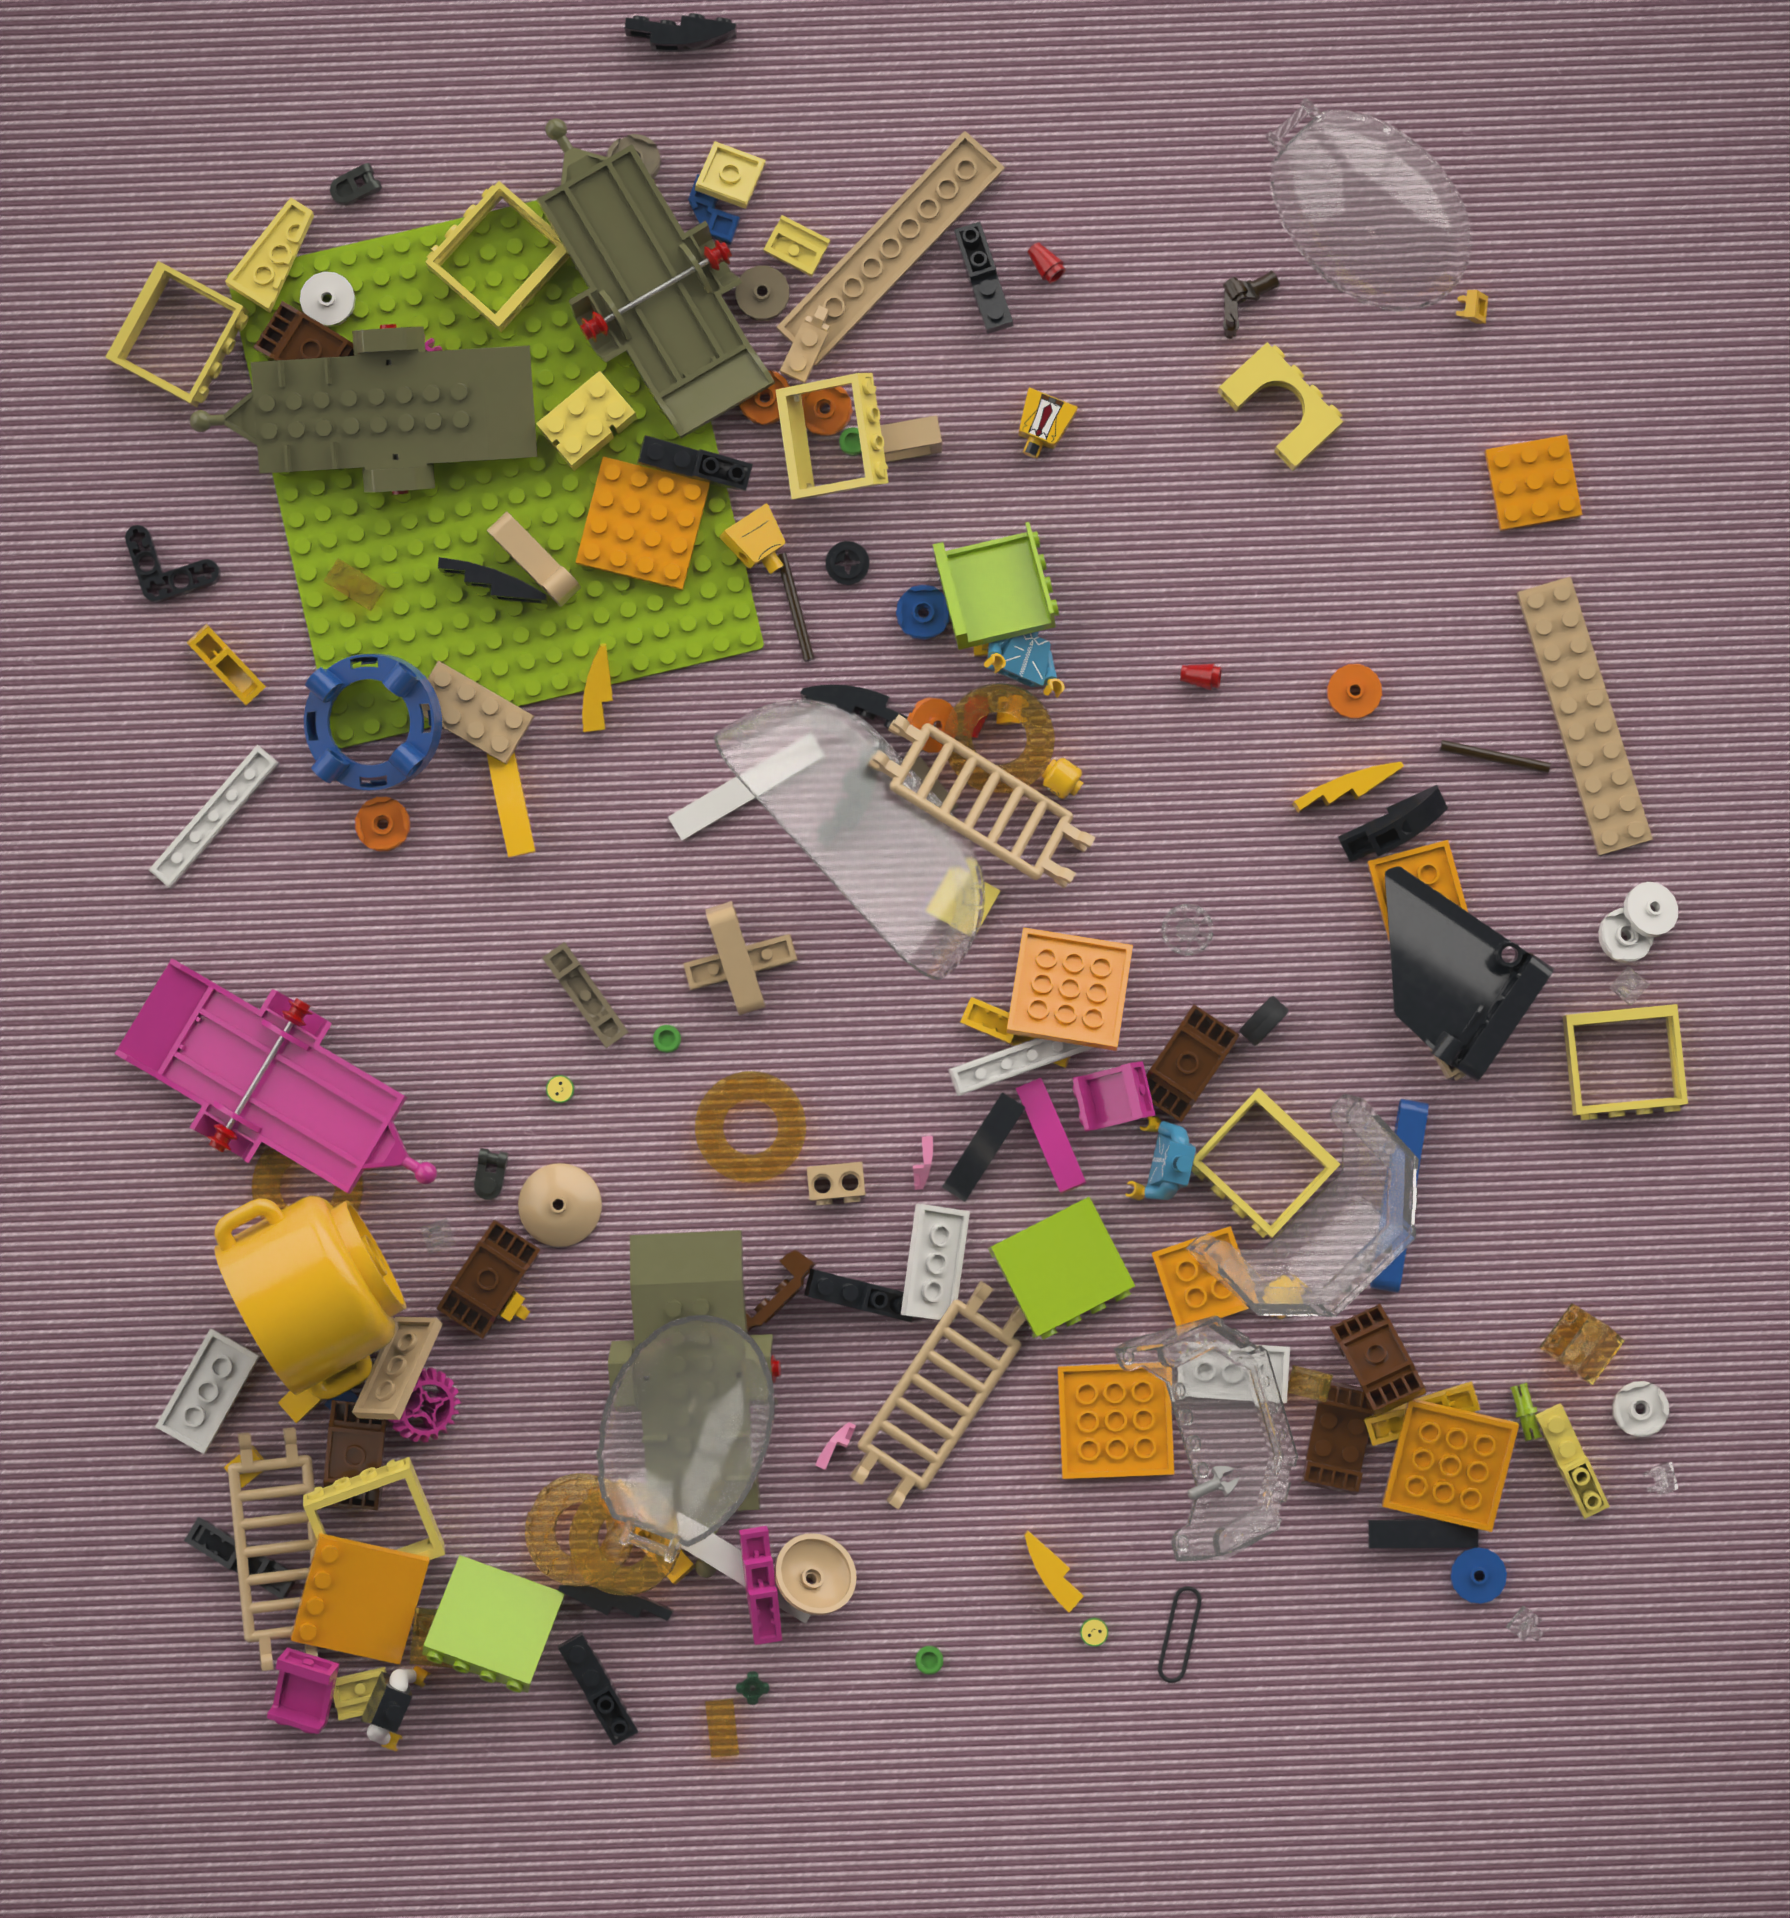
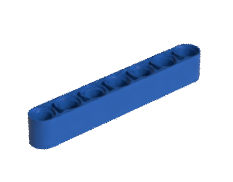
(1410, 1128)

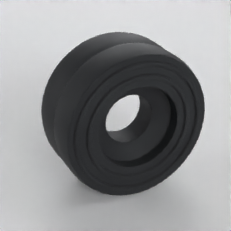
(1264, 1020)

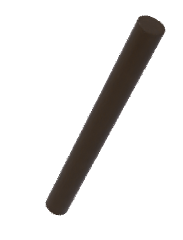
(795, 609)
(1494, 756)

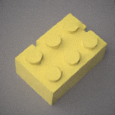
(584, 420)

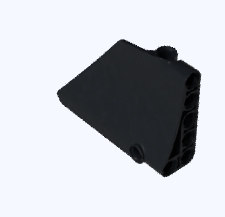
(1453, 976)

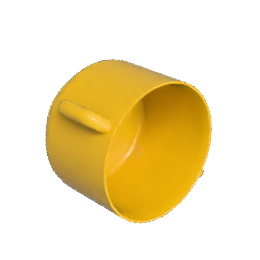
(310, 1290)

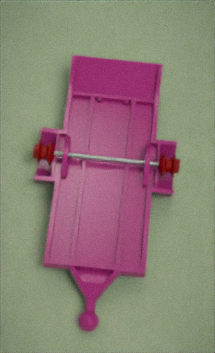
(269, 1073)

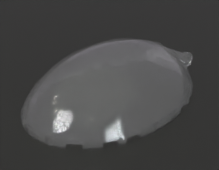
(1369, 209)
(685, 1432)

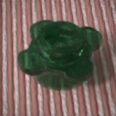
(760, 1687)

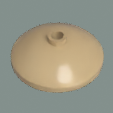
(580, 1209)
(822, 1561)

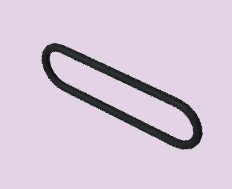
(1189, 1588)

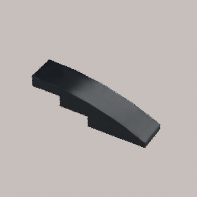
(502, 585)
(983, 1147)
(1419, 1534)
(221, 1548)
(605, 1601)

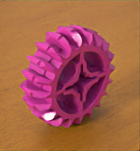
(434, 1421)

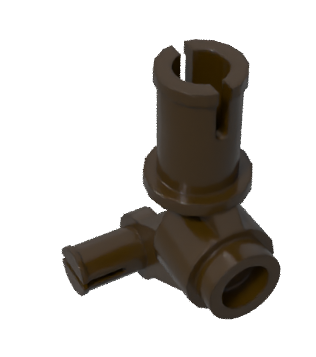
(1237, 292)

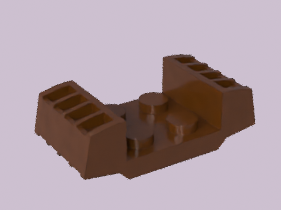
(298, 336)
(1189, 1062)
(799, 1267)
(488, 1279)
(1378, 1360)
(1338, 1440)
(351, 1448)

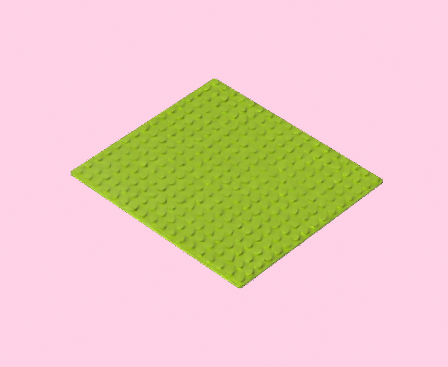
(396, 540)

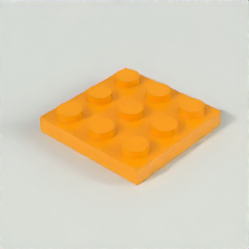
(1533, 483)
(1428, 863)
(1190, 1287)

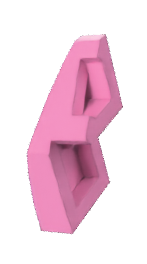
(921, 1172)
(842, 1438)

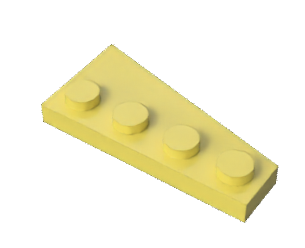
(269, 260)

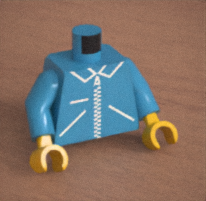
(1026, 661)
(1170, 1162)

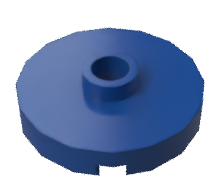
(919, 598)
(1463, 1575)

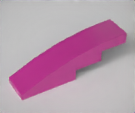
(1051, 1136)
(760, 1585)

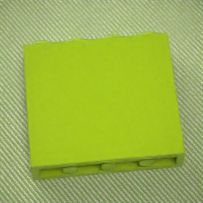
(996, 589)
(1063, 1268)
(492, 1624)

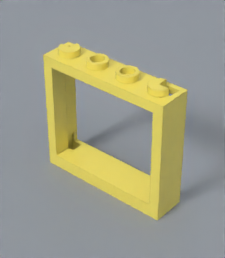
(472, 219)
(139, 315)
(796, 439)
(1642, 1107)
(1239, 1206)
(371, 1479)

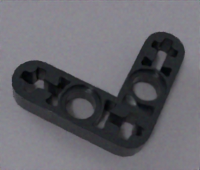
(157, 576)

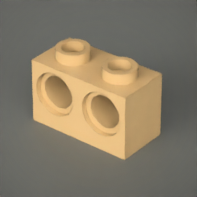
(835, 1174)

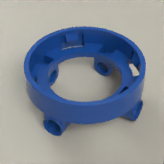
(400, 679)

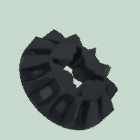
(856, 553)

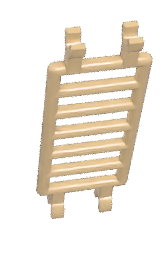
(882, 763)
(911, 1375)
(243, 1552)

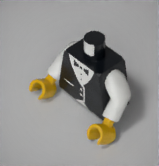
(390, 1703)

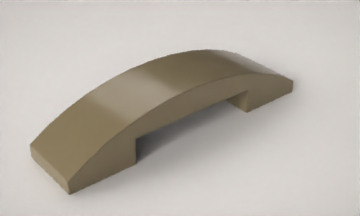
(585, 994)

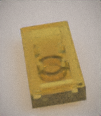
(354, 584)
(1309, 1383)
(722, 1727)

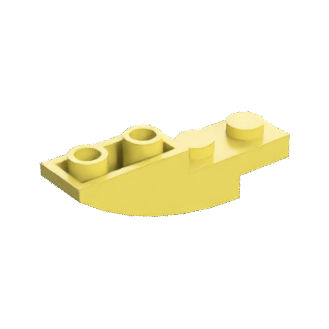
(1572, 1461)

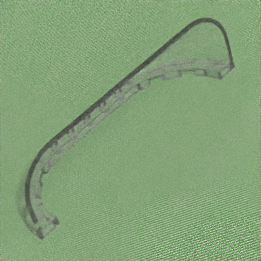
(882, 852)

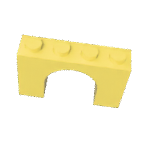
(1270, 369)

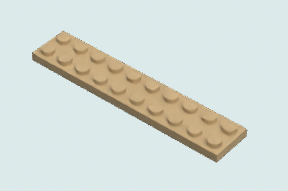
(897, 240)
(1584, 716)

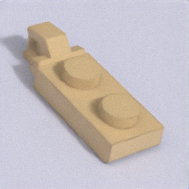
(806, 346)

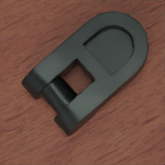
(345, 190)
(489, 1184)

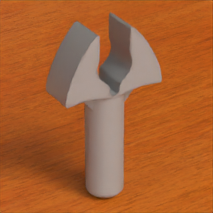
(1215, 1483)

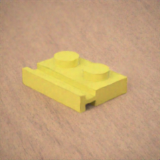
(796, 245)
(354, 1691)

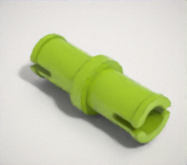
(1526, 1412)

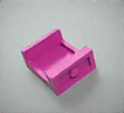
(1113, 1096)
(303, 1691)

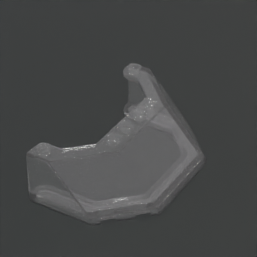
(1339, 1237)
(1226, 1417)

